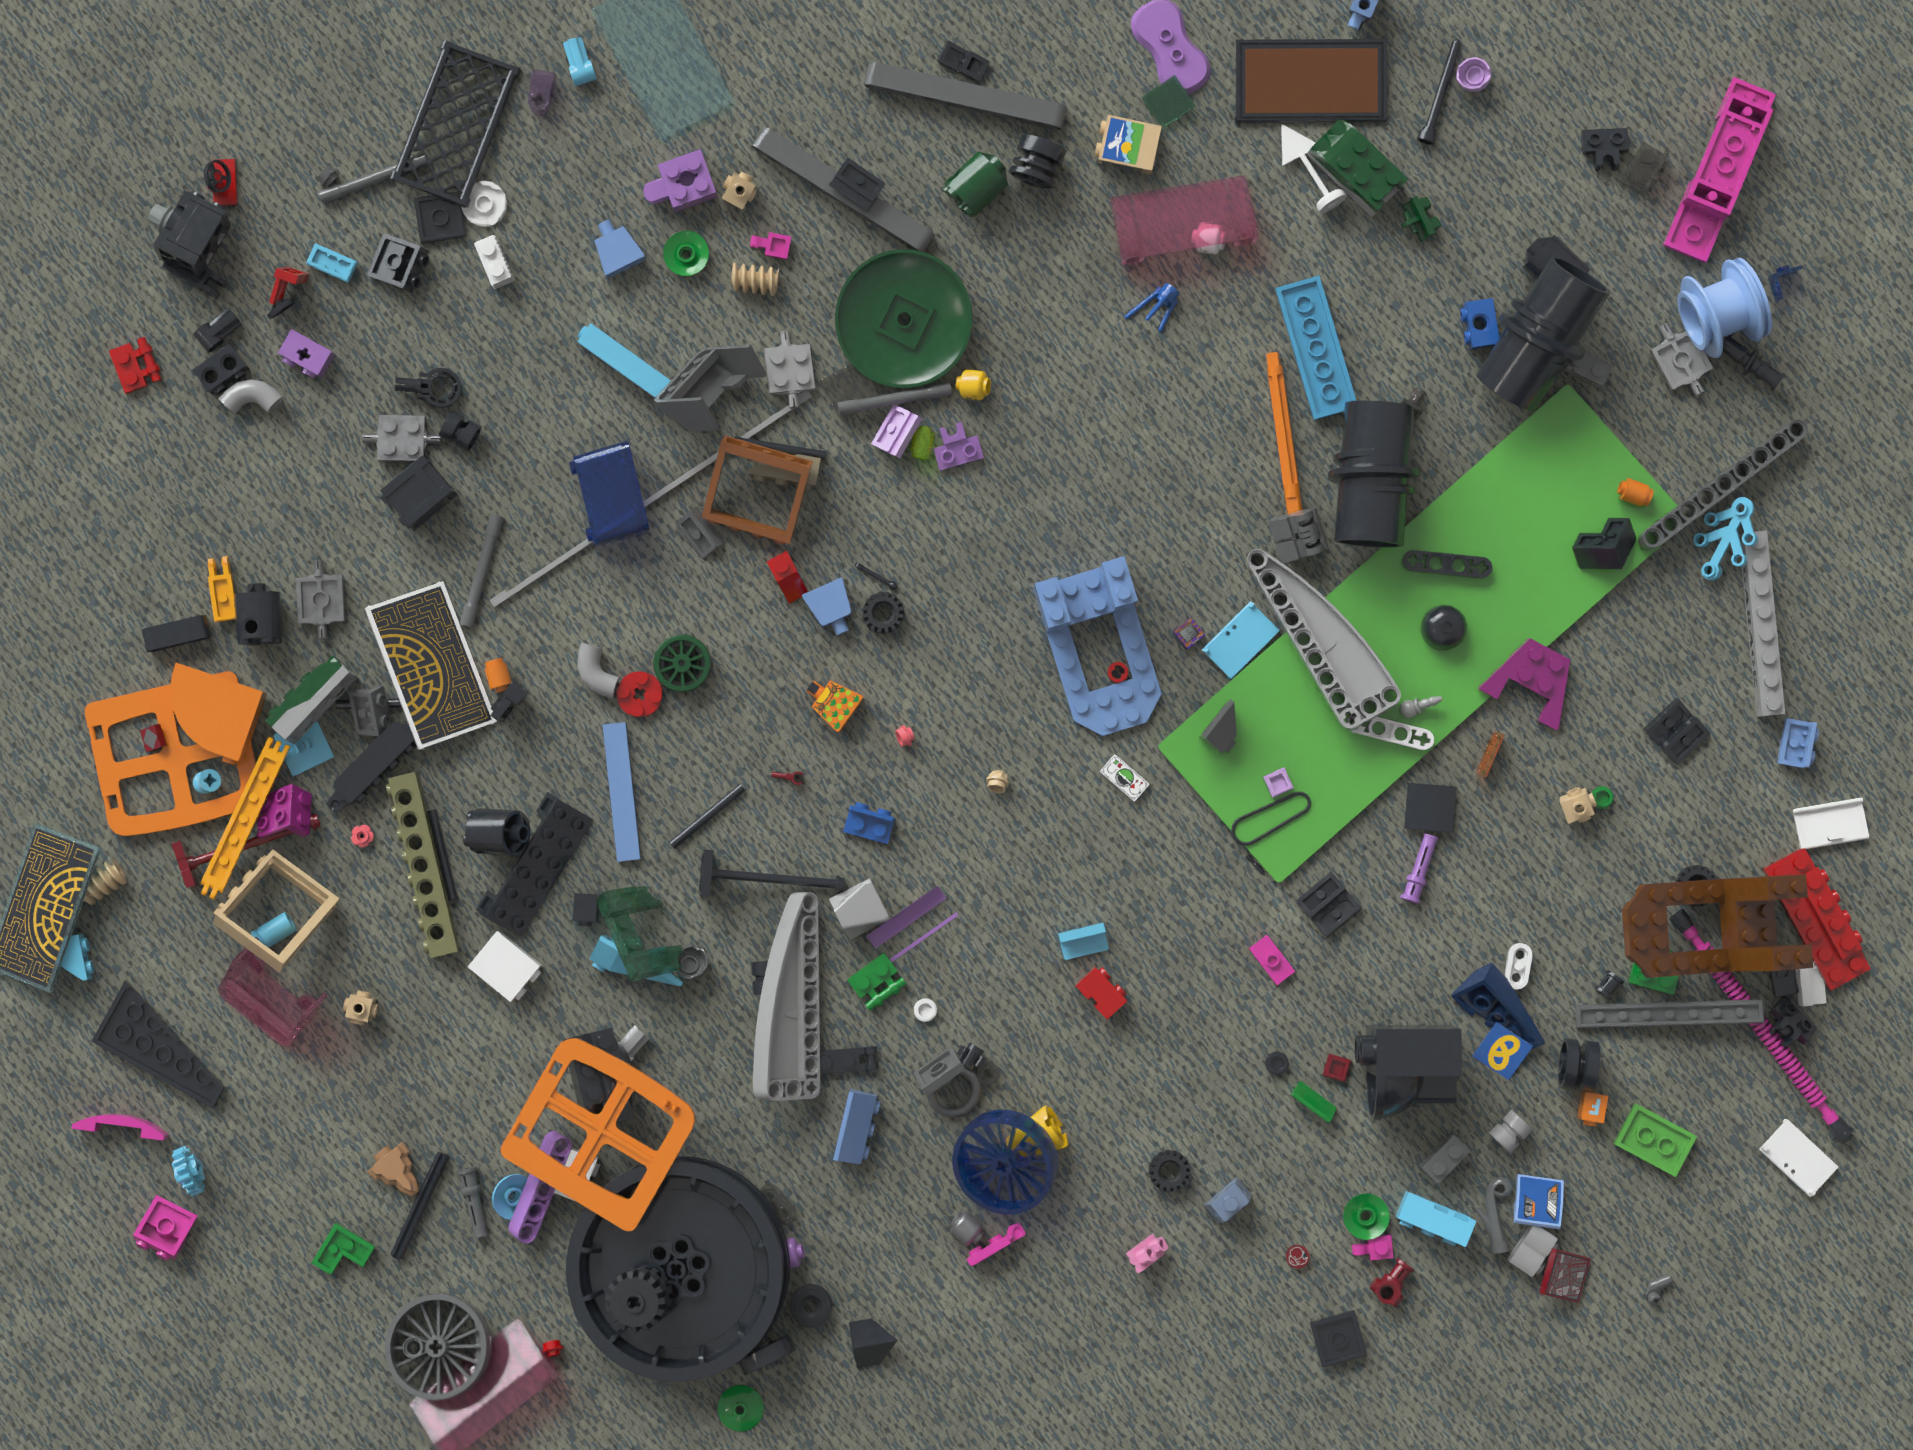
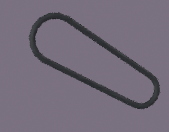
(1268, 806)

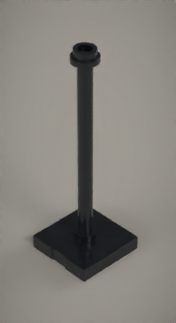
(710, 873)

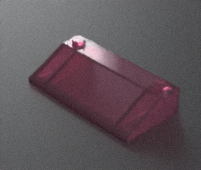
(1183, 218)
(512, 1377)

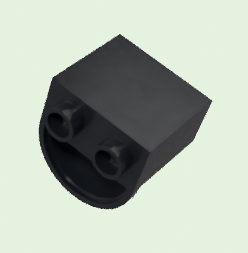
(1409, 1066)

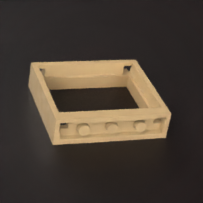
(298, 878)

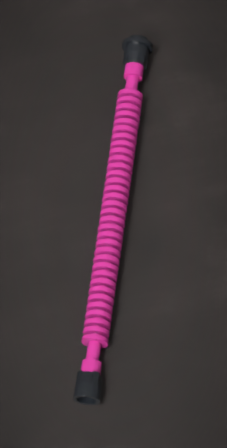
(1837, 1126)

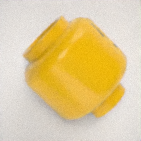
(973, 385)

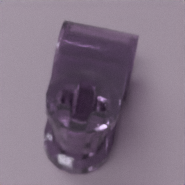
(541, 87)

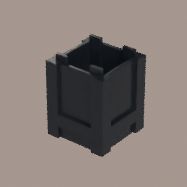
(418, 493)

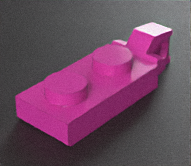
(996, 1243)

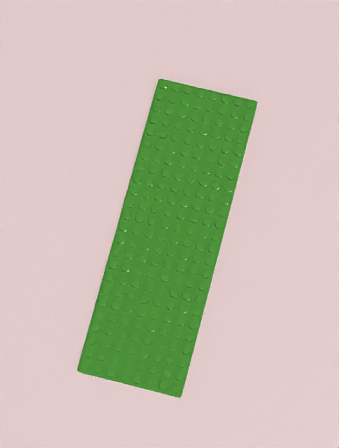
(1514, 508)

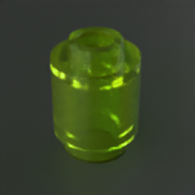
(922, 443)

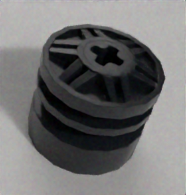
(1035, 166)

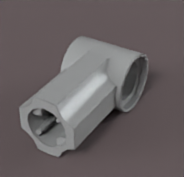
(634, 1041)

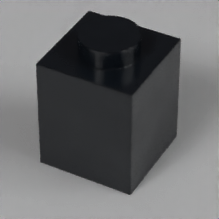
(585, 909)

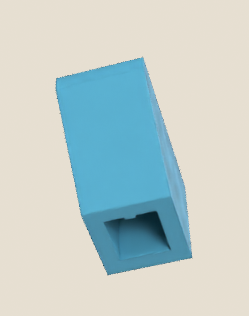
(76, 958)

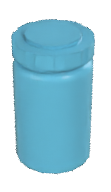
(275, 930)

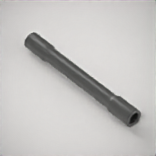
(338, 191)
(857, 405)
(491, 535)

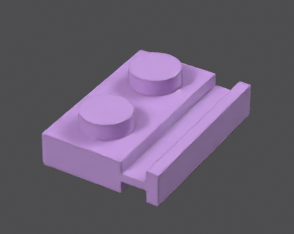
(896, 431)

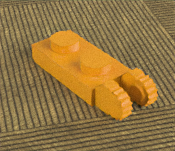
(221, 591)

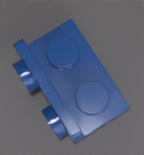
(868, 823)

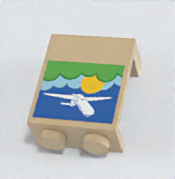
(1128, 143)

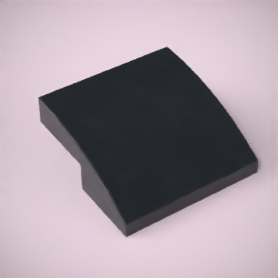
(1676, 731)
(1430, 807)
(1328, 904)

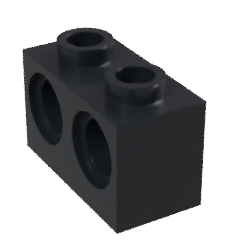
(218, 364)

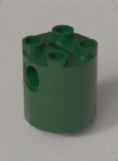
(977, 183)

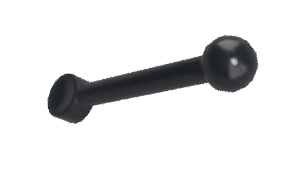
(891, 584)

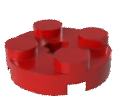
(626, 692)

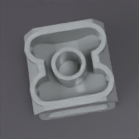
(859, 909)

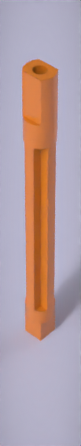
(1283, 433)

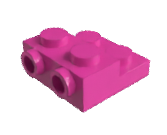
(164, 1228)

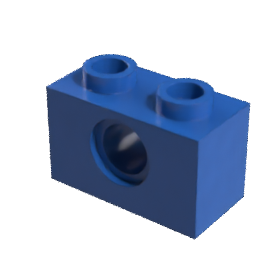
(1485, 311)

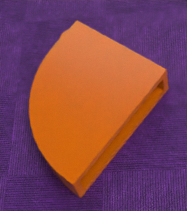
(216, 711)

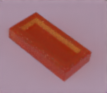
(1489, 754)

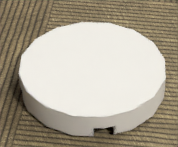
(489, 211)

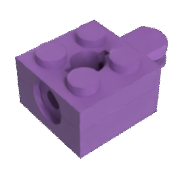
(683, 182)

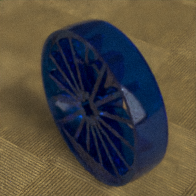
(1004, 1161)

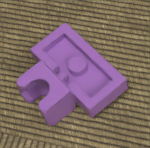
(957, 448)

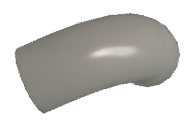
(251, 391)
(591, 671)

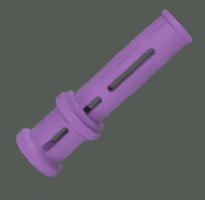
(1429, 842)

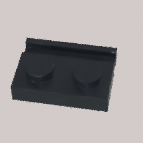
(857, 184)

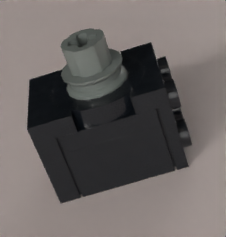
(189, 232)

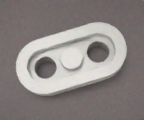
(1519, 966)

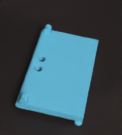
(1240, 640)

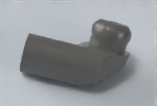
(1654, 1288)

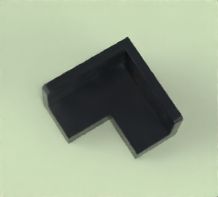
(1606, 548)

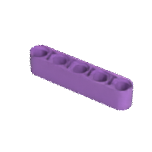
(539, 1198)

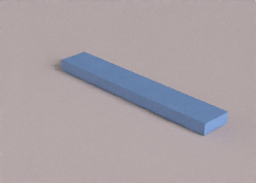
(621, 791)

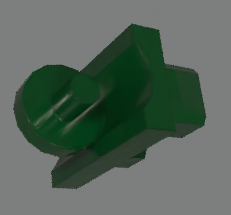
(1417, 218)

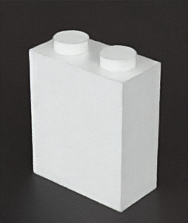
(505, 967)

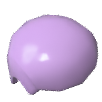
(1473, 74)

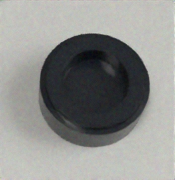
(1276, 1063)

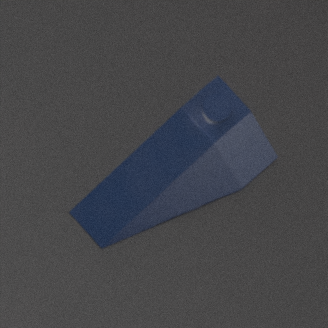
(1494, 999)

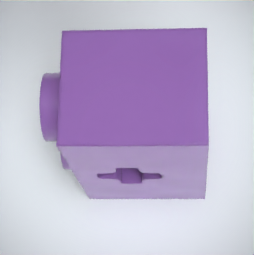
(319, 355)

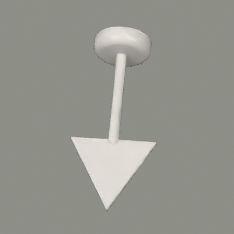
(1296, 146)

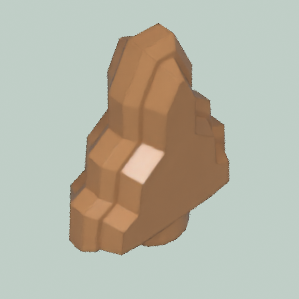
(395, 1169)

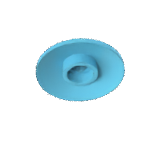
(501, 1203)

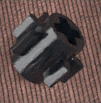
(971, 1056)

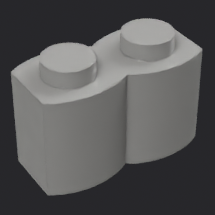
(1532, 1250)

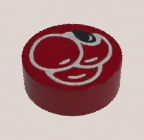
(1297, 1256)

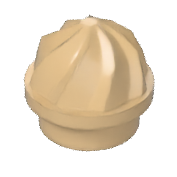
(997, 781)

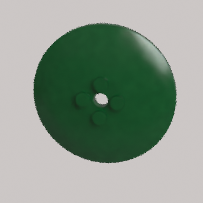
(870, 312)

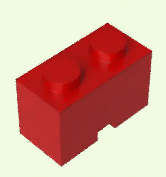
(1096, 985)

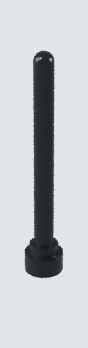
(1427, 134)

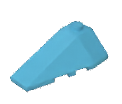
(607, 957)

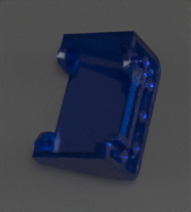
(610, 494)

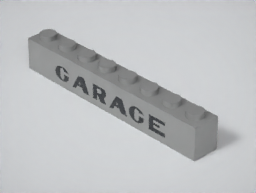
(1762, 627)

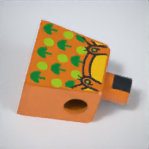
(834, 703)

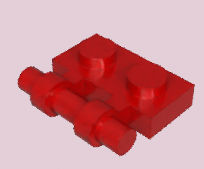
(128, 366)

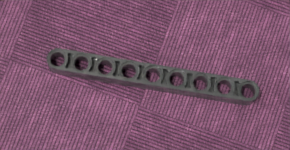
(965, 95)
(820, 175)
(1732, 480)

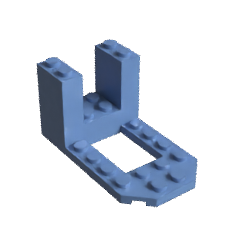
(1083, 599)

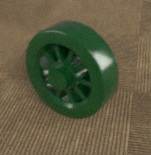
(682, 663)

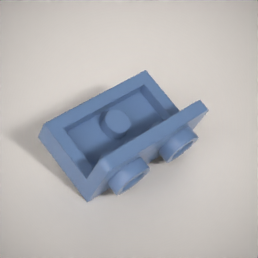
(1797, 743)

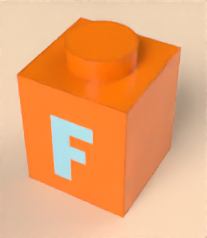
(1592, 1108)

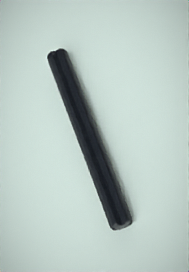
(419, 1205)

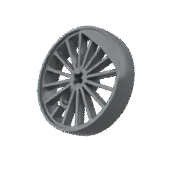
(483, 1347)

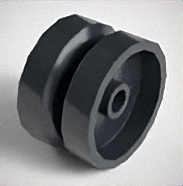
(1579, 1065)

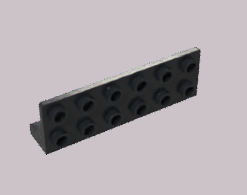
(537, 866)

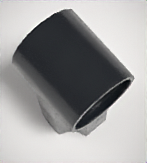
(213, 333)

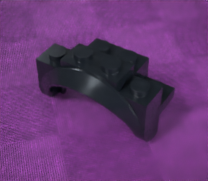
(594, 1086)

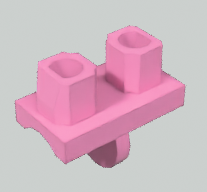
(1147, 1252)

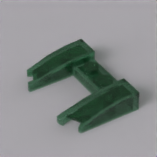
(639, 963)

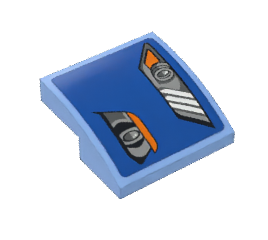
(1538, 1201)

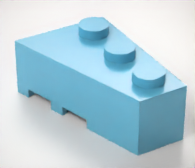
(1435, 1219)

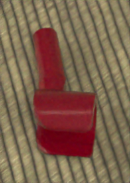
(787, 776)

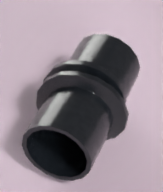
(1543, 333)
(1374, 474)

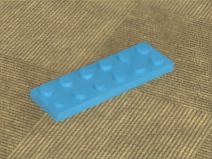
(1315, 346)

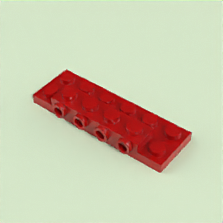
(1822, 922)

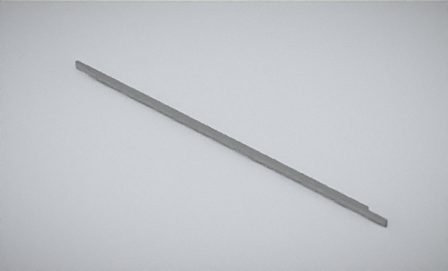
(504, 595)

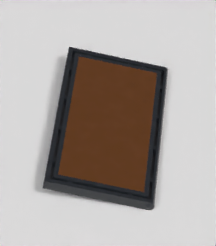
(1311, 80)

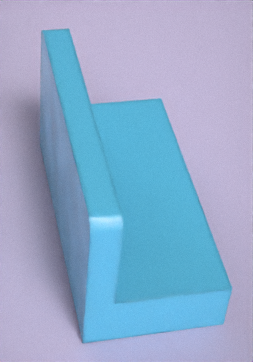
(1083, 941)

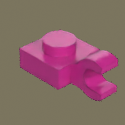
(776, 245)
(1376, 1248)

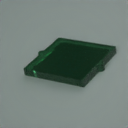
(1168, 101)

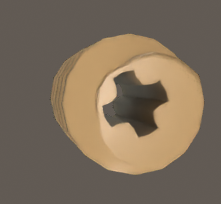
(754, 279)
(104, 882)

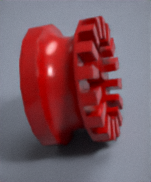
(1112, 668)

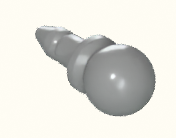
(1410, 708)

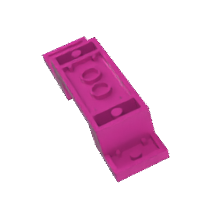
(1721, 171)

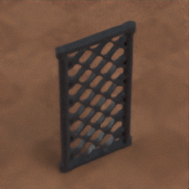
(513, 73)

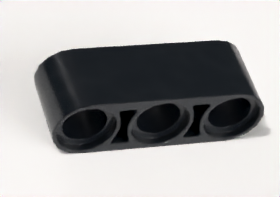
(176, 633)

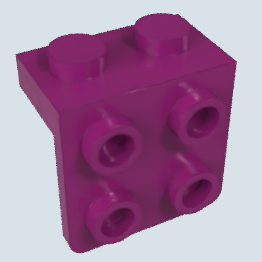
(285, 809)

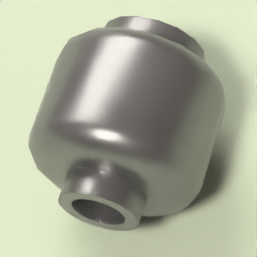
(966, 1228)

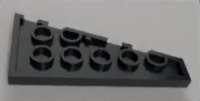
(145, 1040)

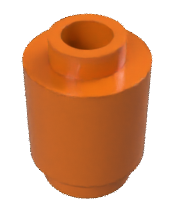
(1635, 492)
(497, 675)

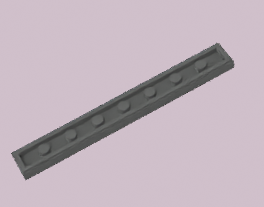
(1669, 1013)

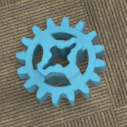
(188, 1171)

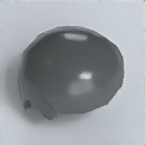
(693, 962)

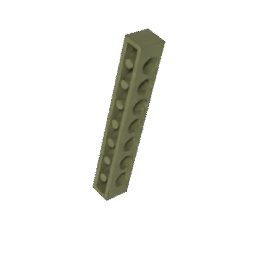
(449, 942)

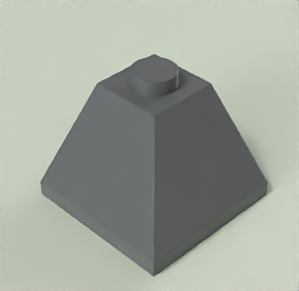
(1221, 729)

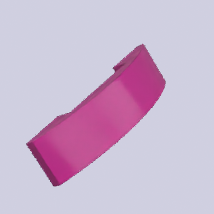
(148, 1129)

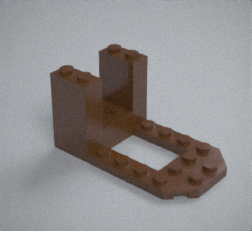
(1746, 926)

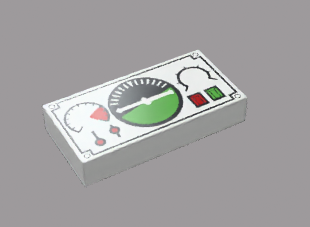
(1124, 777)

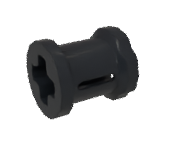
(1609, 985)

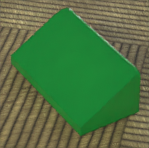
(1313, 1101)

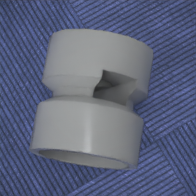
(1510, 1131)

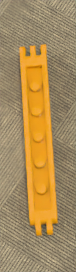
(244, 818)

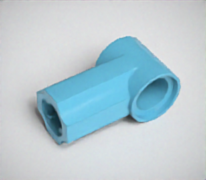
(580, 66)

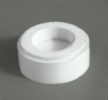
(925, 1010)

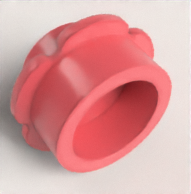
(904, 736)
(368, 835)

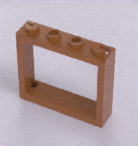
(769, 457)

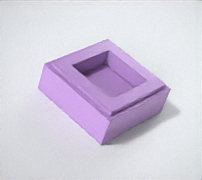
(1278, 782)

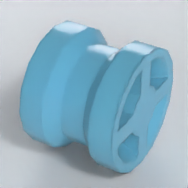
(203, 785)

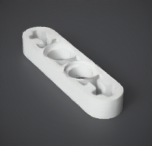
(1388, 735)

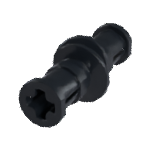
(1752, 363)

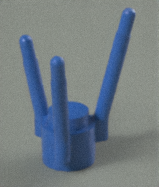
(1165, 296)

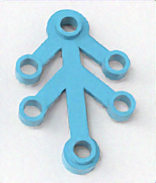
(1728, 535)

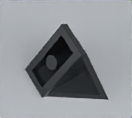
(870, 1342)

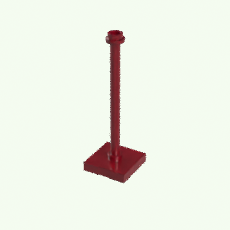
(189, 863)

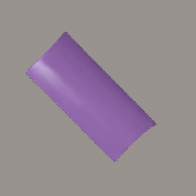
(907, 917)

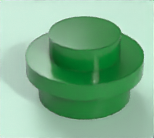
(1603, 797)

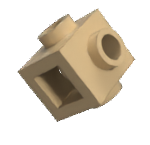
(739, 198)
(1572, 800)
(369, 1007)

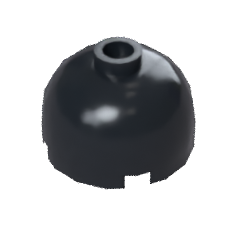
(1443, 627)

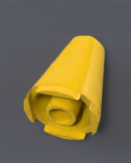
(1051, 1123)

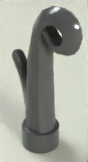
(1492, 1219)

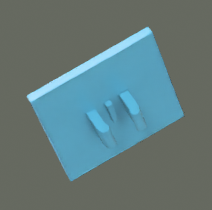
(308, 751)

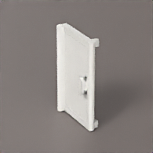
(1838, 821)
(1795, 1152)

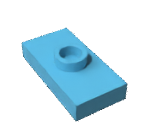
(331, 263)

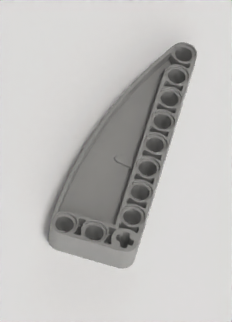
(1343, 651)
(788, 1011)

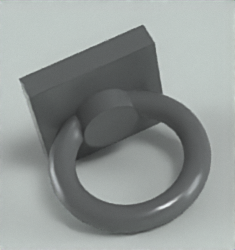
(941, 1072)

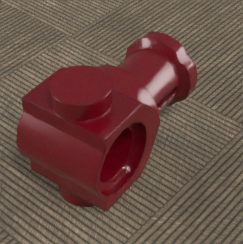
(1393, 1280)

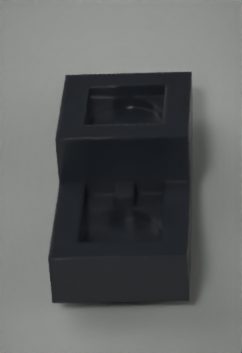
(963, 61)

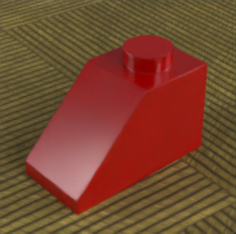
(787, 577)

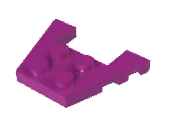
(1537, 670)

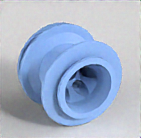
(1725, 307)

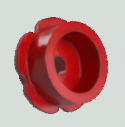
(552, 1348)

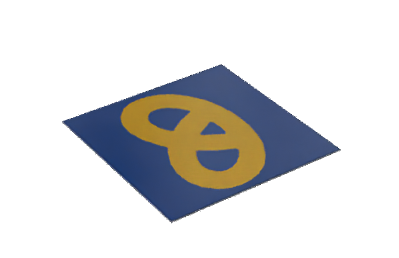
(1502, 1051)

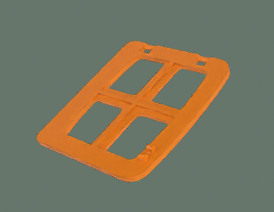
(172, 758)
(600, 1130)

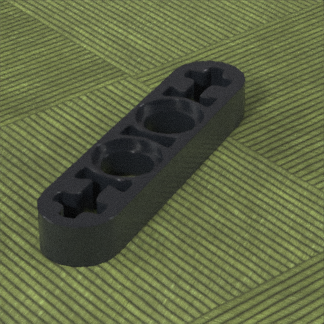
(1447, 560)

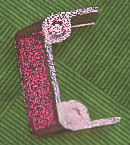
(265, 1000)

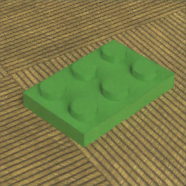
(1655, 1139)

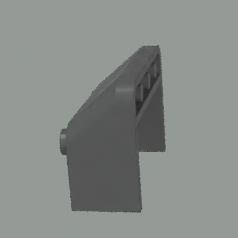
(704, 380)

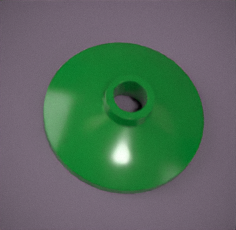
(682, 242)
(1371, 1227)
(743, 1396)

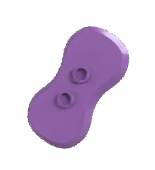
(1162, 32)

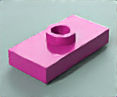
(1271, 959)

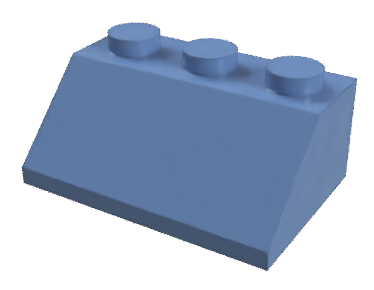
(856, 1127)

